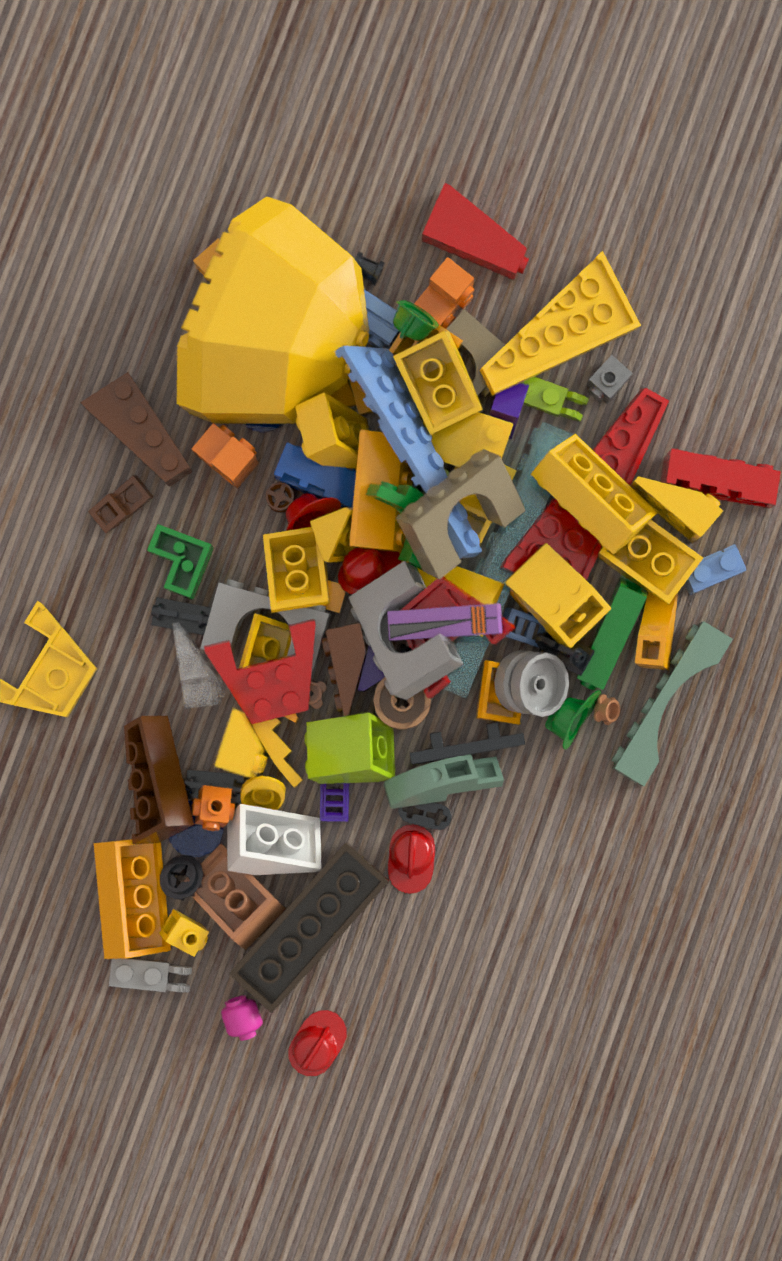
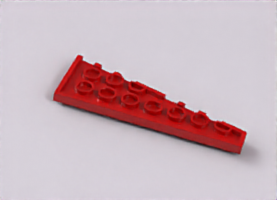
(623, 451)

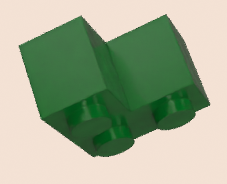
(188, 556)

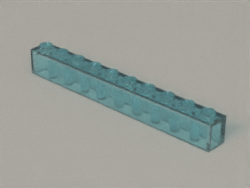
(534, 498)

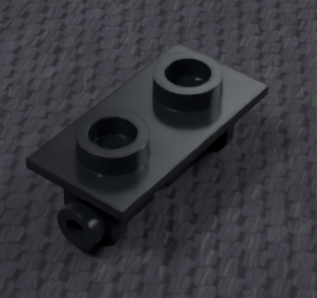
(192, 616)
(574, 658)
(197, 779)

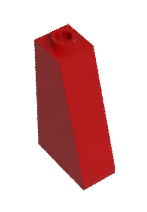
(472, 235)

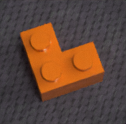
(447, 291)
(226, 454)

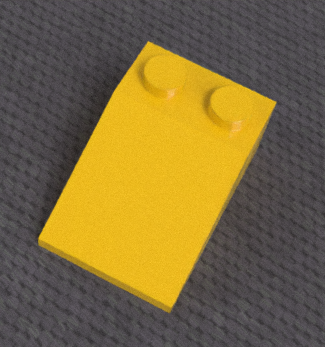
(438, 382)
(330, 431)
(469, 436)
(682, 508)
(654, 561)
(295, 570)

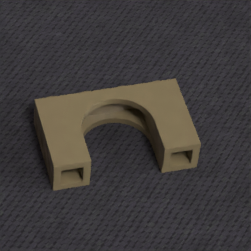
(477, 344)
(427, 519)

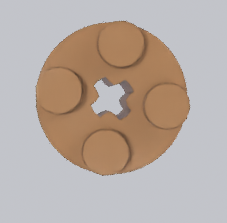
(401, 717)

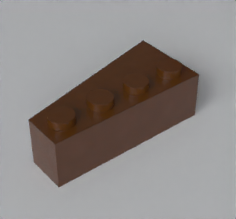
(133, 422)
(156, 781)

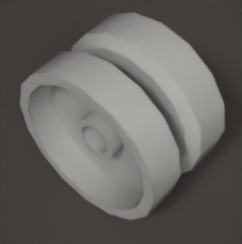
(531, 683)

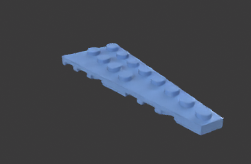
(405, 432)

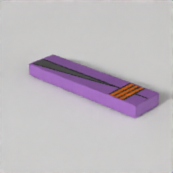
(445, 621)

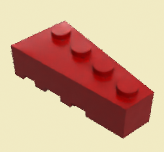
(722, 478)

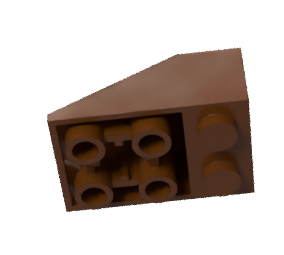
(348, 658)

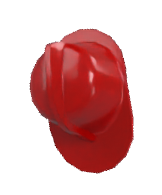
(309, 508)
(364, 566)
(411, 858)
(317, 1043)

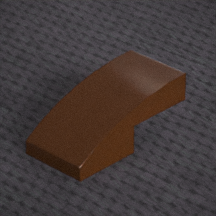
(120, 504)

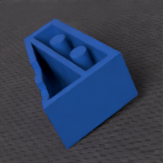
(314, 478)

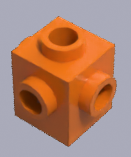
(220, 801)

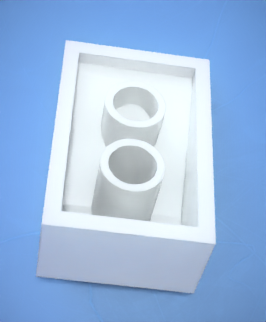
(272, 842)

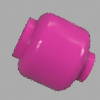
(241, 1017)

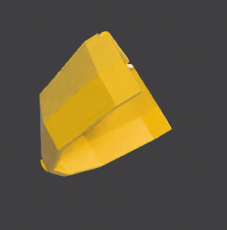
(270, 320)

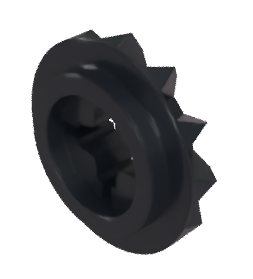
(180, 866)

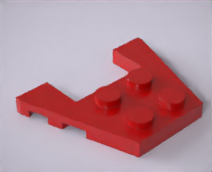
(446, 594)
(273, 686)

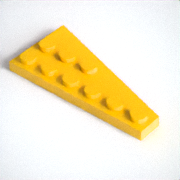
(574, 322)

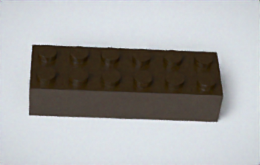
(309, 927)

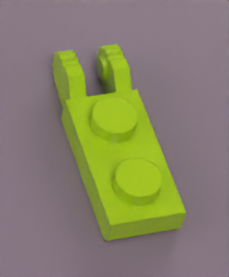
(550, 398)

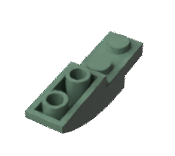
(444, 777)

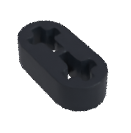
(426, 821)

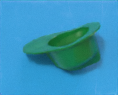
(413, 321)
(570, 717)

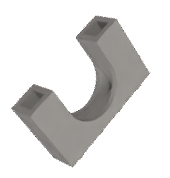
(234, 604)
(409, 671)

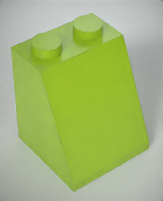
(350, 750)

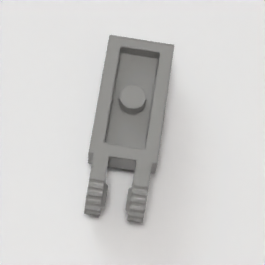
(147, 975)

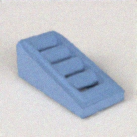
(510, 614)

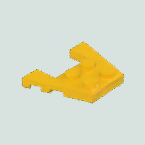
(56, 675)

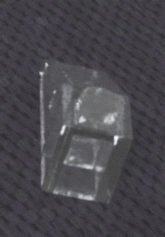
(197, 676)

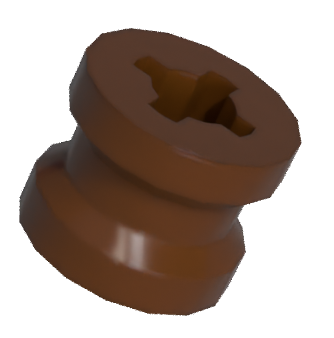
(278, 493)

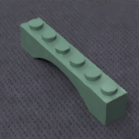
(640, 755)

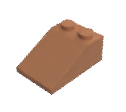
(236, 900)

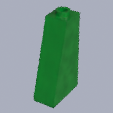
(613, 633)

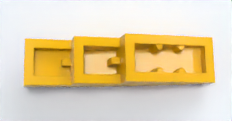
(277, 749)

